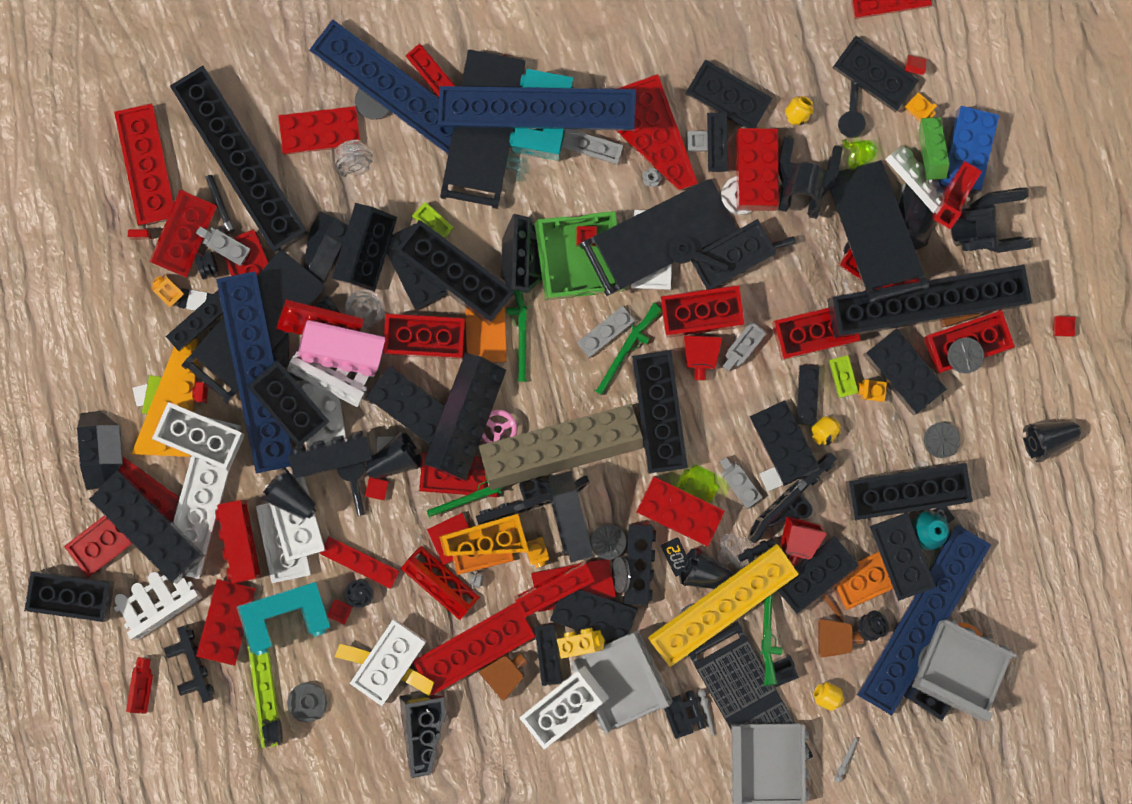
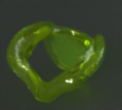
(862, 152)

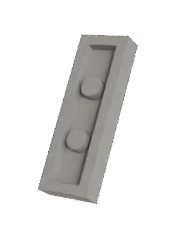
(592, 146)
(605, 331)

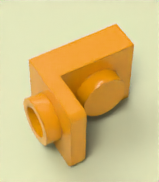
(920, 107)
(166, 290)
(872, 390)
(537, 552)

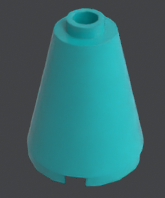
(924, 527)

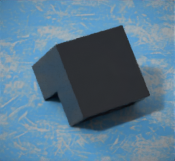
(784, 670)

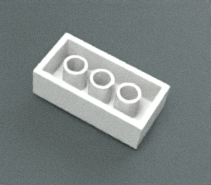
(198, 436)
(564, 707)

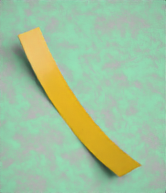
(359, 656)

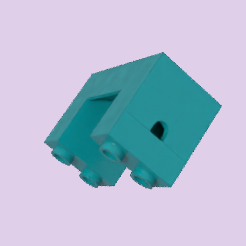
(537, 143)
(303, 597)

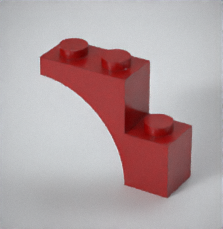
(956, 194)

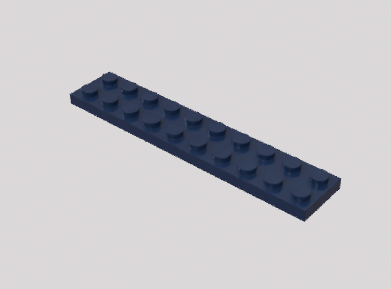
(382, 82)
(537, 108)
(250, 356)
(899, 658)

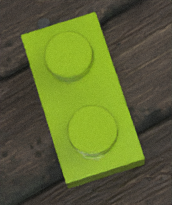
(433, 220)
(843, 376)

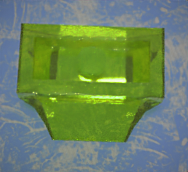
(699, 483)

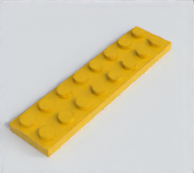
(723, 605)

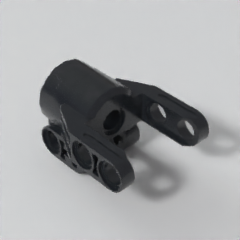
(805, 177)
(977, 225)

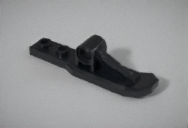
(531, 500)
(789, 501)

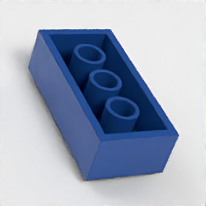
(971, 141)

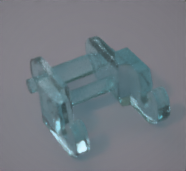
(517, 168)

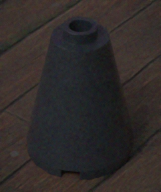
(1047, 439)
(394, 458)
(289, 495)
(703, 570)

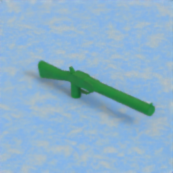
(521, 311)
(651, 315)
(463, 500)
(766, 648)

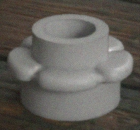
(651, 182)
(476, 579)

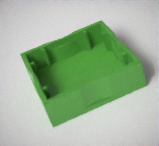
(565, 267)

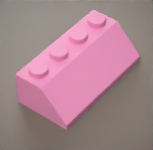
(340, 348)

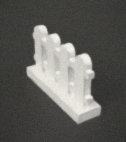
(330, 380)
(155, 617)

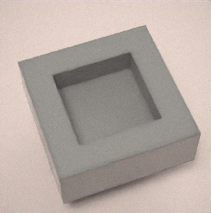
(697, 141)

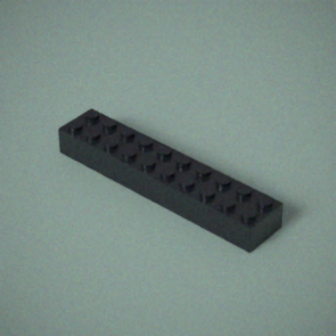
(239, 159)
(944, 300)

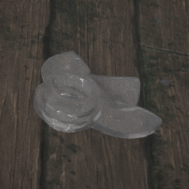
(729, 554)

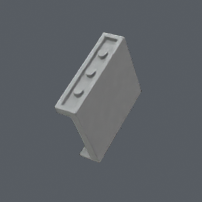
(963, 669)
(628, 678)
(769, 763)

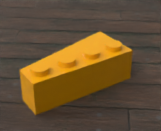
(492, 537)

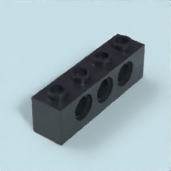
(635, 533)

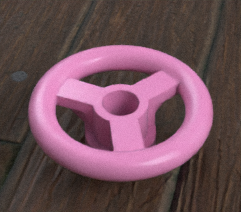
(511, 423)

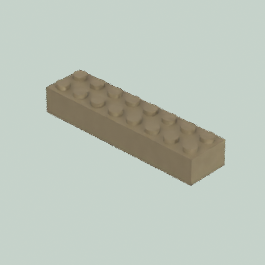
(561, 446)

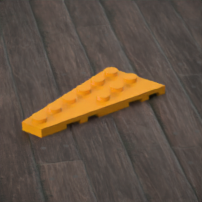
(174, 388)

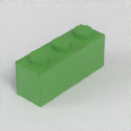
(933, 148)

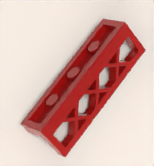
(437, 585)
(554, 589)

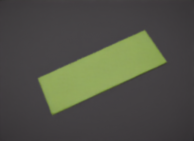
(152, 385)

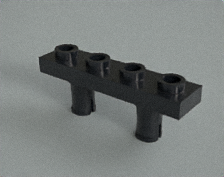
(196, 322)
(199, 671)

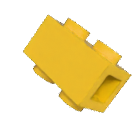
(584, 643)

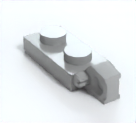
(224, 245)
(743, 345)
(740, 483)

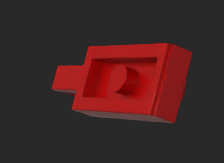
(140, 687)

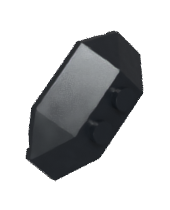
(916, 217)
(520, 255)
(98, 448)

